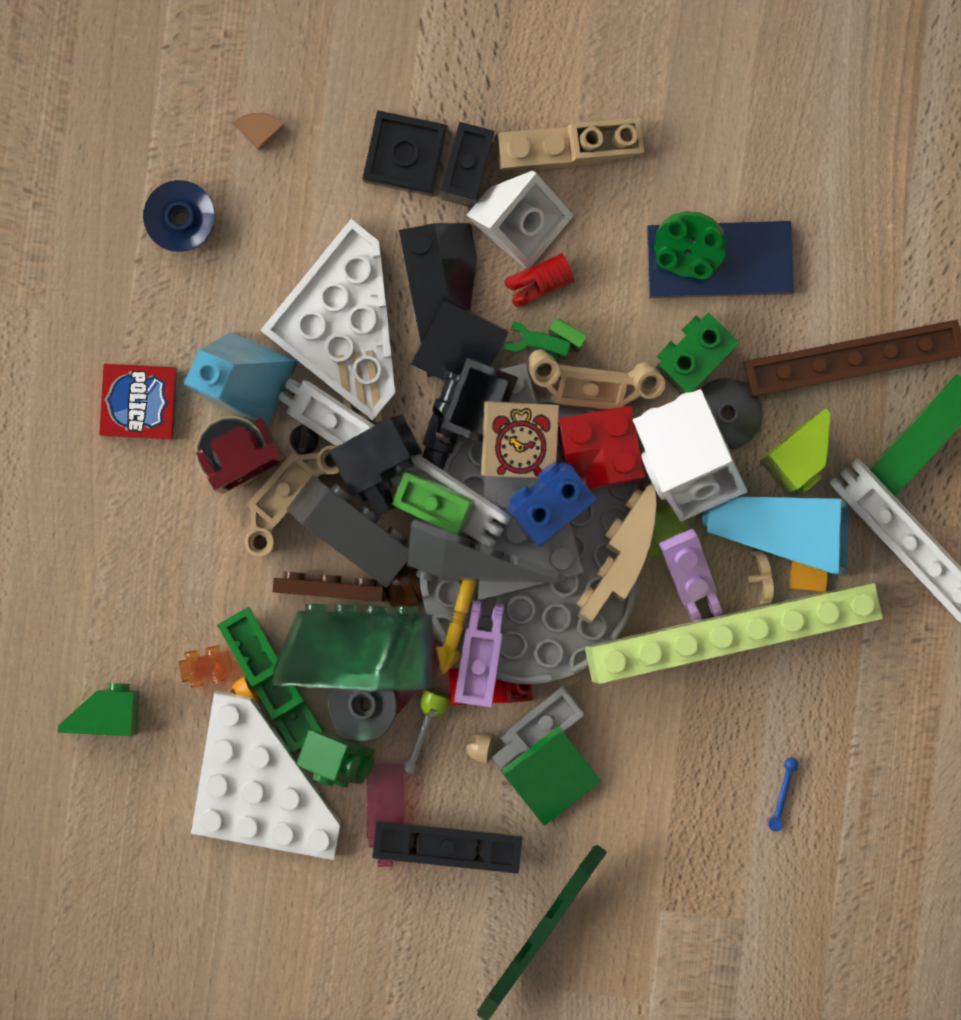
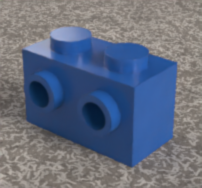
(549, 502)

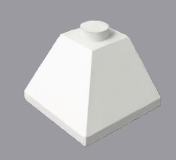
(521, 217)

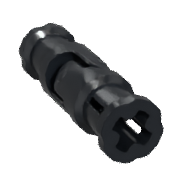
(438, 449)

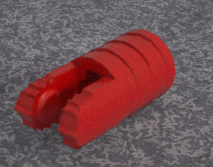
(547, 275)

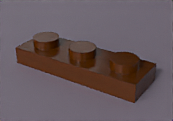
(328, 587)

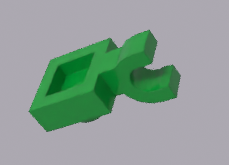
(538, 341)

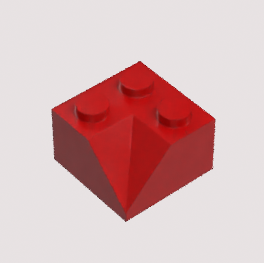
(602, 448)

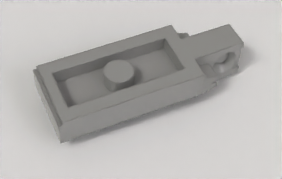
(554, 711)

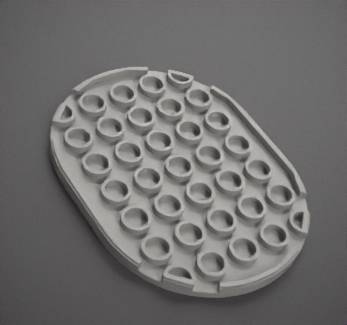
(540, 624)

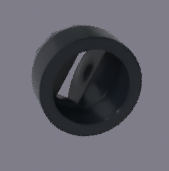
(312, 439)

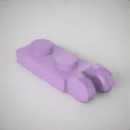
(690, 573)
(479, 659)

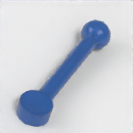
(775, 822)

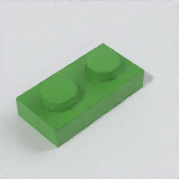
(433, 502)

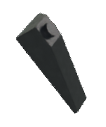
(439, 266)

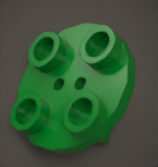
(674, 239)

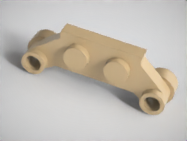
(592, 386)
(274, 497)

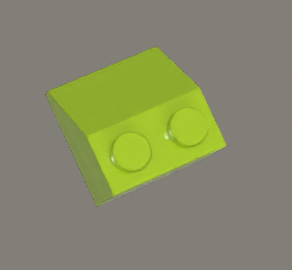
(801, 455)

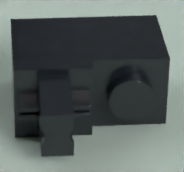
(375, 458)

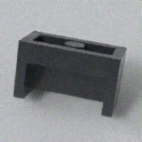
(467, 164)
(475, 387)

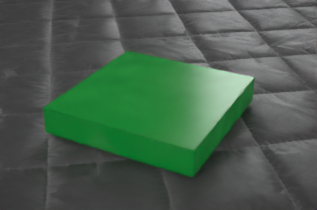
(551, 775)

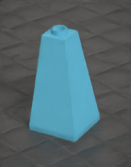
(240, 376)
(793, 528)

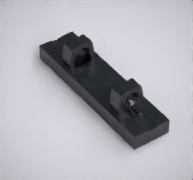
(447, 846)

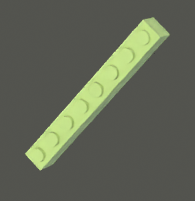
(733, 632)

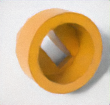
(244, 688)

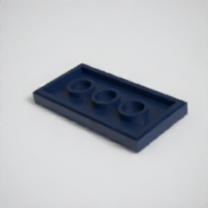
(754, 264)

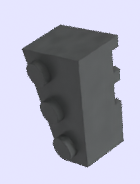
(350, 530)

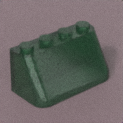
(357, 649)

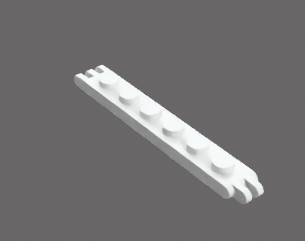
(340, 424)
(902, 534)

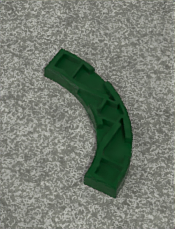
(541, 932)

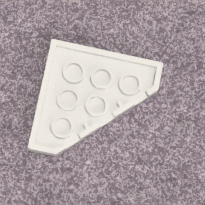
(341, 312)
(255, 789)

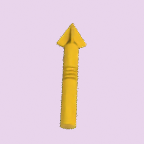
(448, 653)

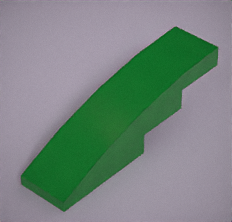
(920, 438)
(257, 660)

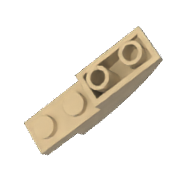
(569, 146)
(631, 544)

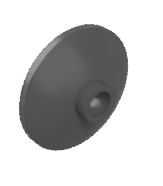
(746, 410)
(354, 720)

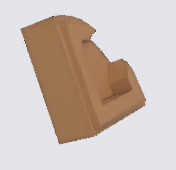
(259, 128)

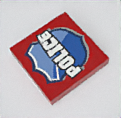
(138, 401)

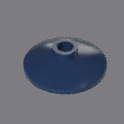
(167, 203)

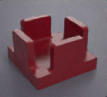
(240, 457)

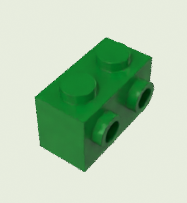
(696, 354)
(335, 759)

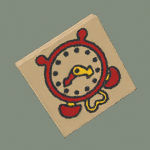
(518, 439)

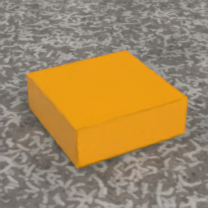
(807, 578)

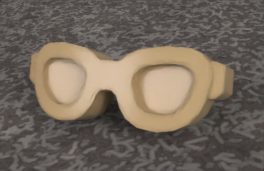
(764, 576)

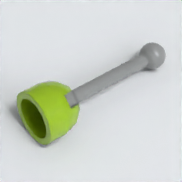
(432, 705)

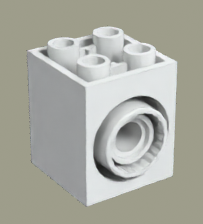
(688, 456)

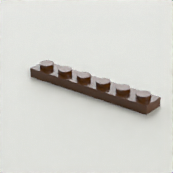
(853, 358)

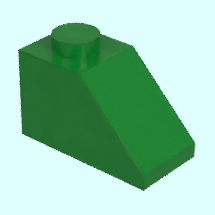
(105, 713)

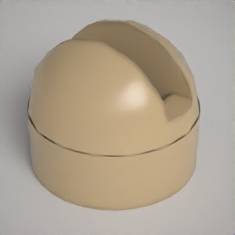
(480, 747)

